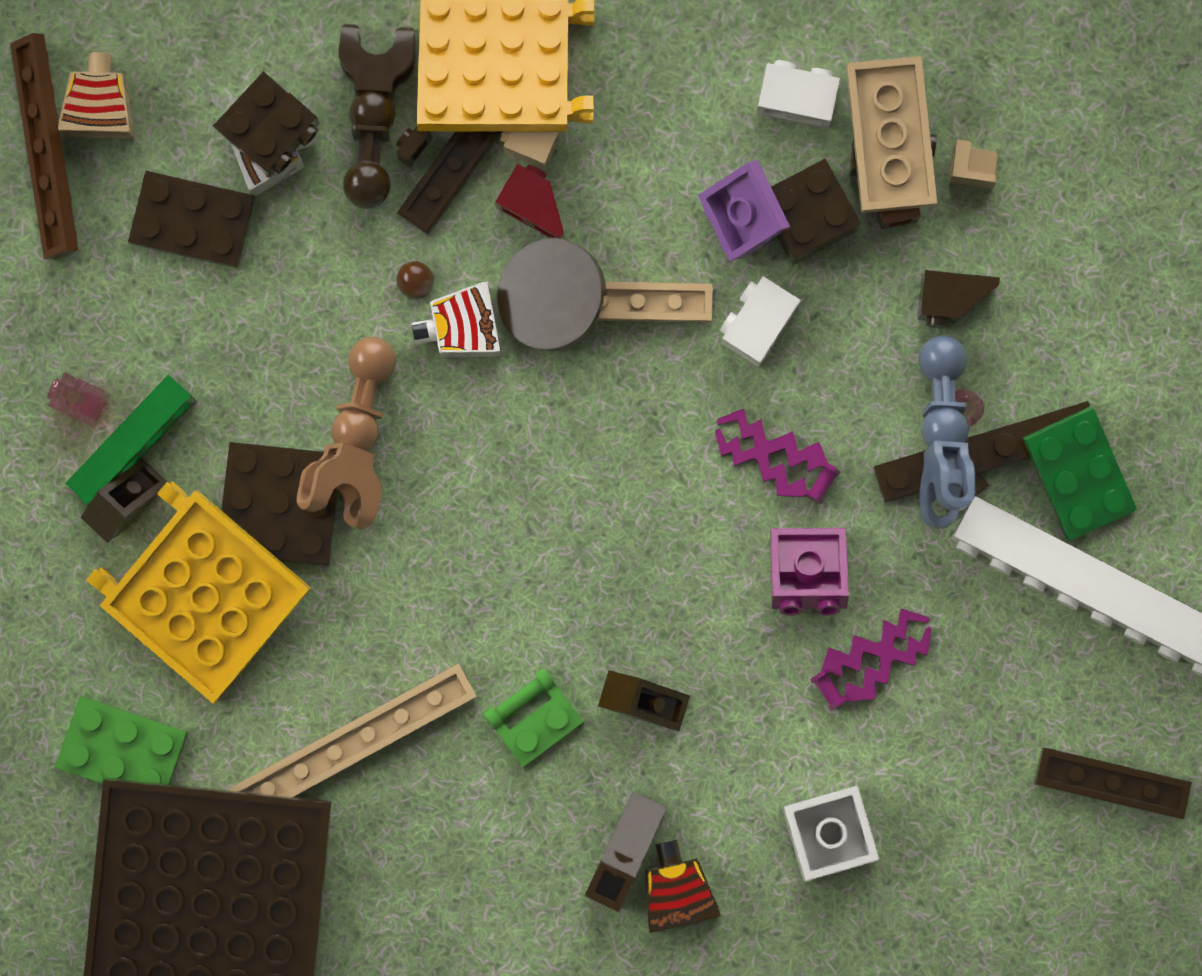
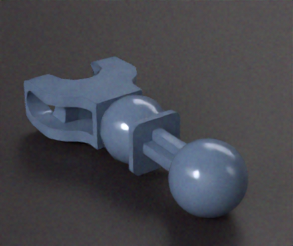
(945, 433)

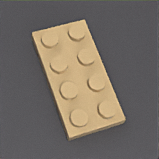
(891, 134)

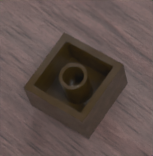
(815, 211)

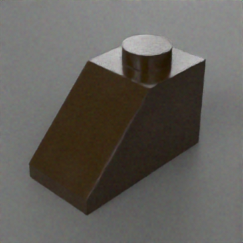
(950, 296)
(123, 500)
(643, 700)

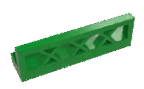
(132, 438)

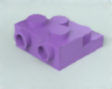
(744, 211)

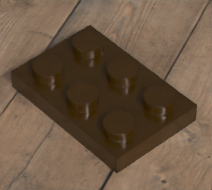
(191, 219)

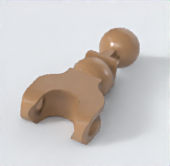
(354, 431)

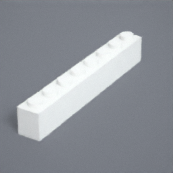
(1081, 581)

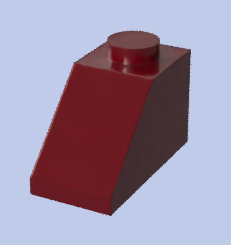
(531, 201)

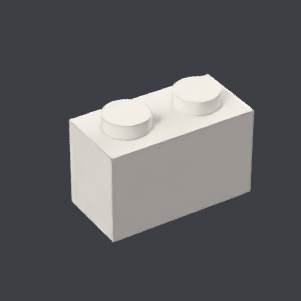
(798, 94)
(759, 321)

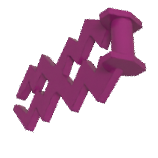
(763, 448)
(884, 650)

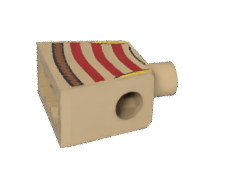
(97, 102)

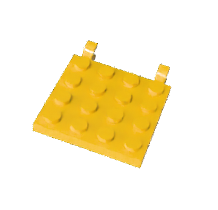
(498, 65)
(202, 594)

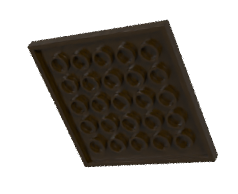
(206, 882)

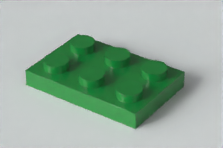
(1079, 473)

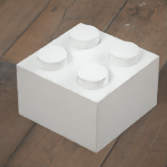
(830, 833)

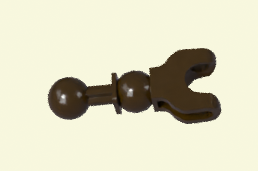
(373, 108)

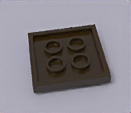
(263, 501)

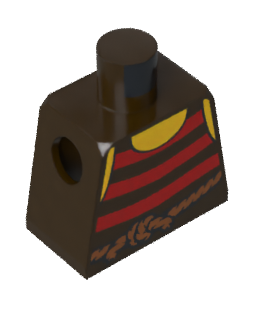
(677, 891)

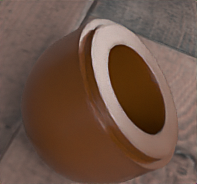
(415, 280)

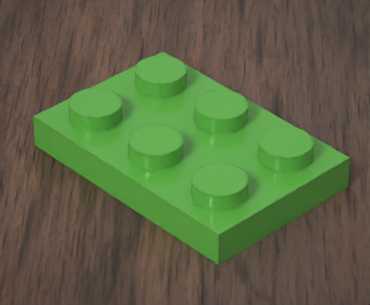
(119, 745)

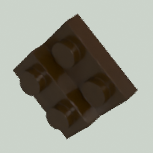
(268, 125)

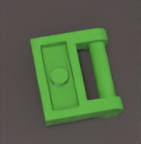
(540, 728)

